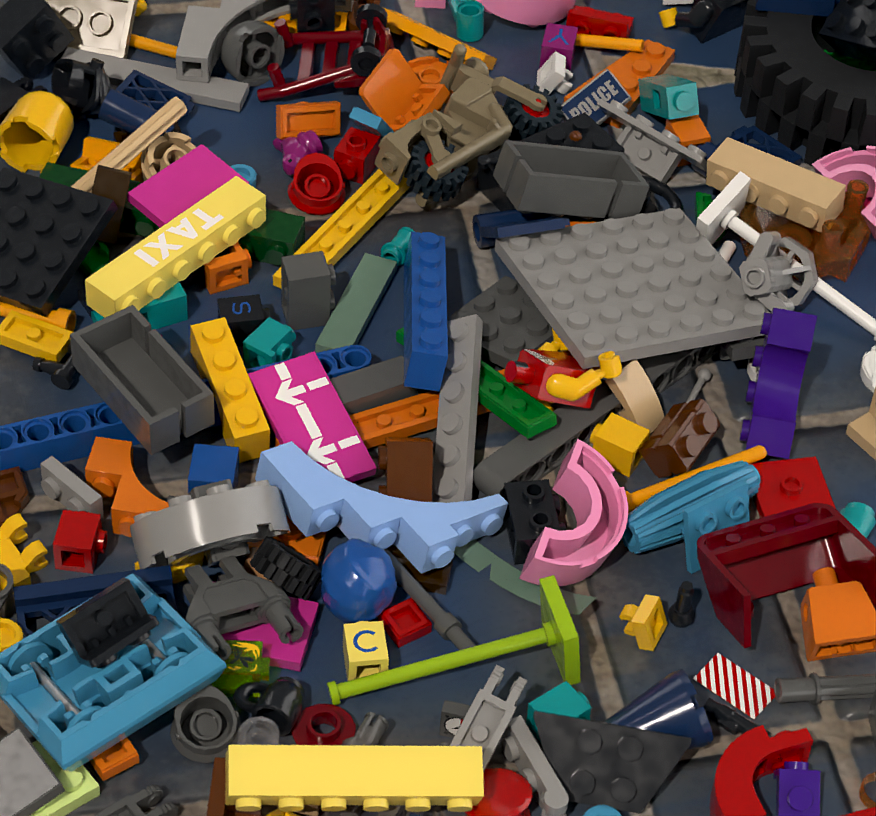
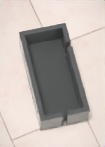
(569, 181)
(150, 395)

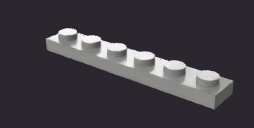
(458, 412)

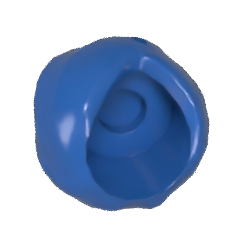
(357, 581)

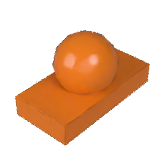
(320, 117)

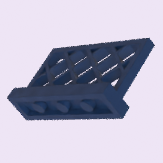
(64, 595)

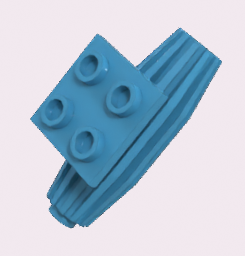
(693, 508)

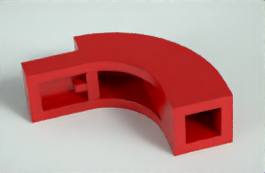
(747, 761)

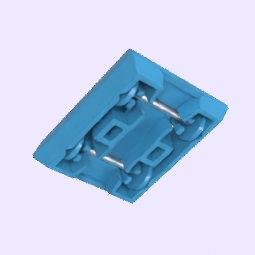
(87, 709)

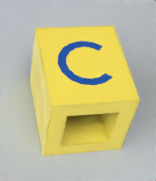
(364, 649)

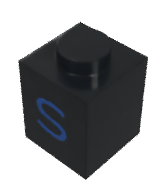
(242, 314)

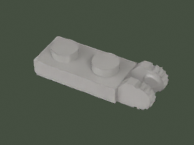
(489, 716)

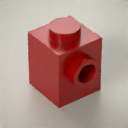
(357, 154)
(79, 541)

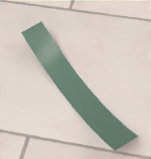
(508, 577)

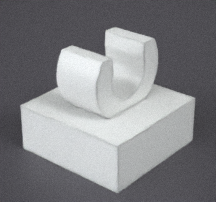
(554, 75)

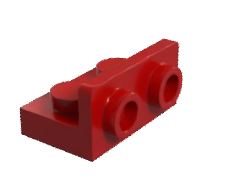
(599, 22)

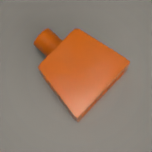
(837, 618)

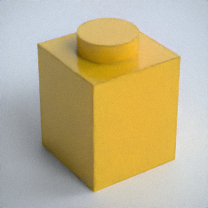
(620, 443)

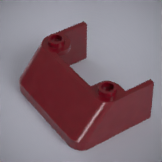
(778, 556)

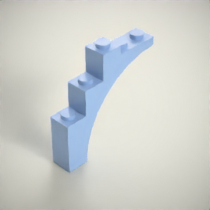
(420, 530)

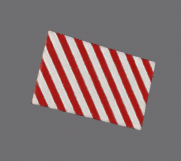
(735, 685)

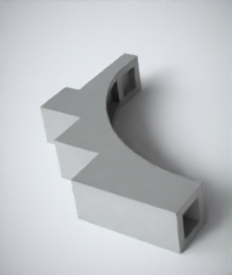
(207, 27)

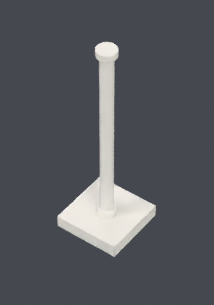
(723, 214)

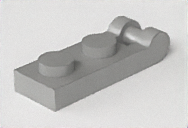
(532, 764)

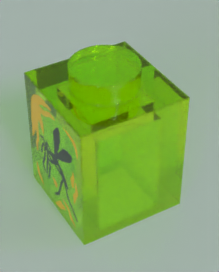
(243, 666)

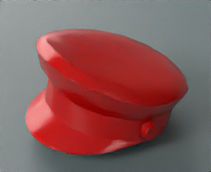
(317, 185)
(504, 794)

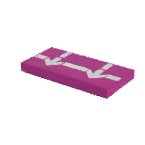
(310, 414)

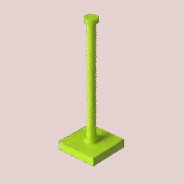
(556, 631)

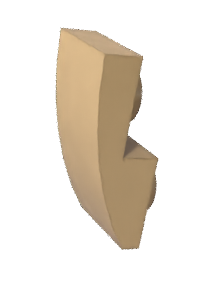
(637, 396)

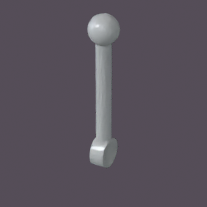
(704, 375)

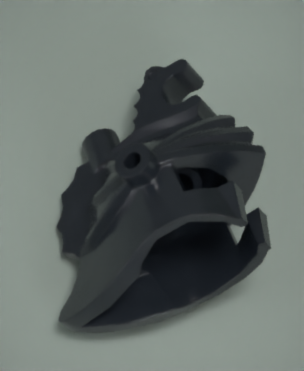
(81, 85)

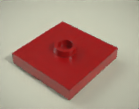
(790, 485)

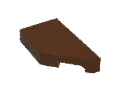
(13, 493)

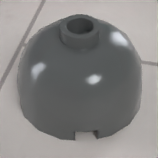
(250, 49)

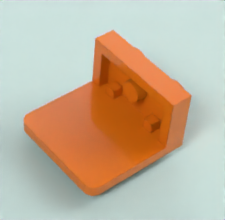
(398, 94)

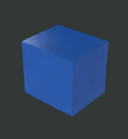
(213, 464)

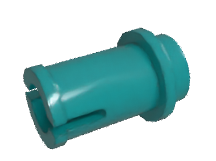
(397, 248)

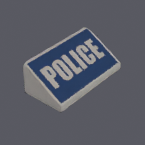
(585, 100)

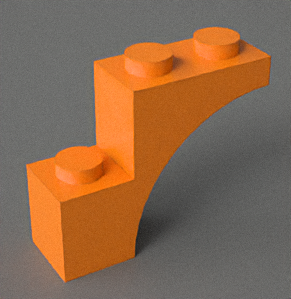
(112, 475)

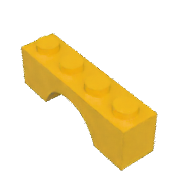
(236, 400)

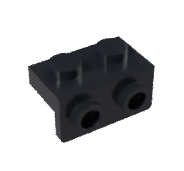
(107, 624)

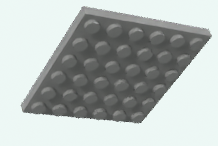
(632, 286)

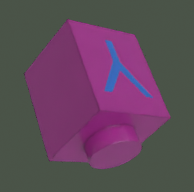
(559, 39)

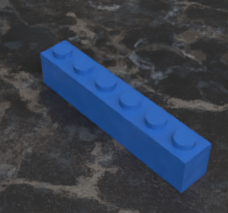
(425, 312)

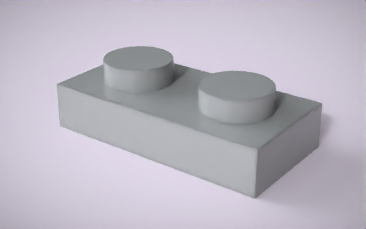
(68, 488)

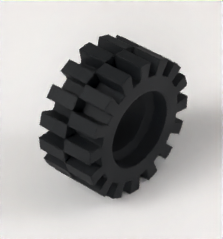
(286, 568)

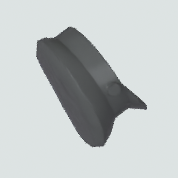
(205, 725)

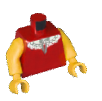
(559, 377)

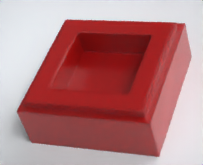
(405, 622)

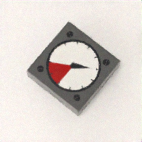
(452, 717)

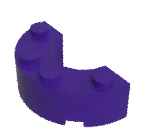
(777, 381)

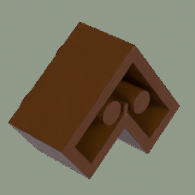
(407, 468)

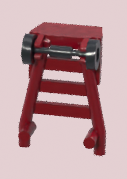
(365, 52)

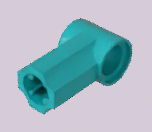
(468, 19)

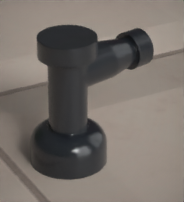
(60, 373)

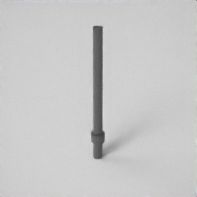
(445, 623)

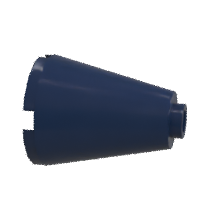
(668, 709)

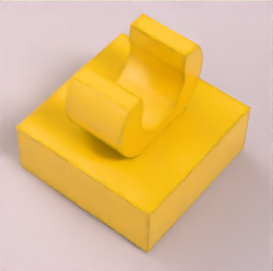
(645, 621)

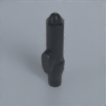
(729, 718)

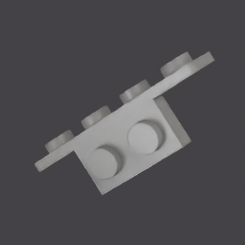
(648, 149)

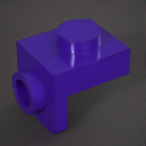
(797, 790)

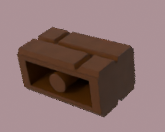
(680, 438)

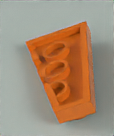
(633, 66)

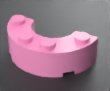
(529, 11)
(853, 165)
(601, 520)

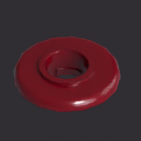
(323, 714)

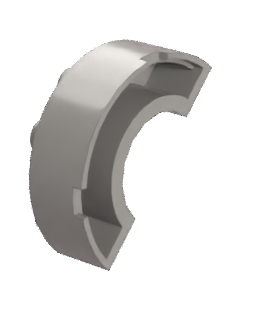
(208, 523)

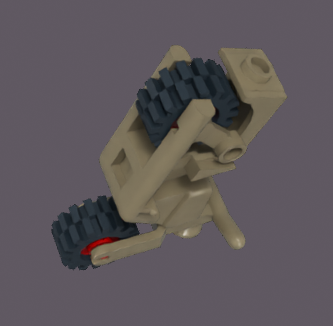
(444, 148)

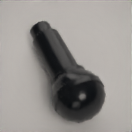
(681, 612)

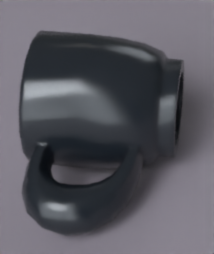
(279, 701)

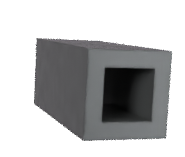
(373, 386)

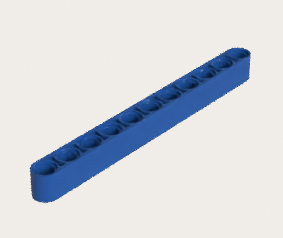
(72, 432)

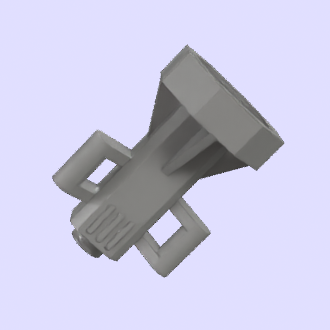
(770, 276)

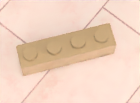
(777, 184)

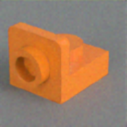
(228, 270)

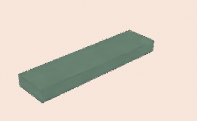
(357, 303)

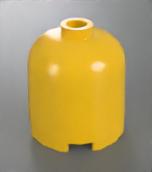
(35, 131)

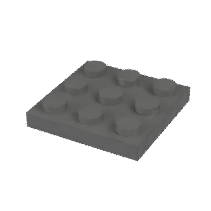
(508, 320)

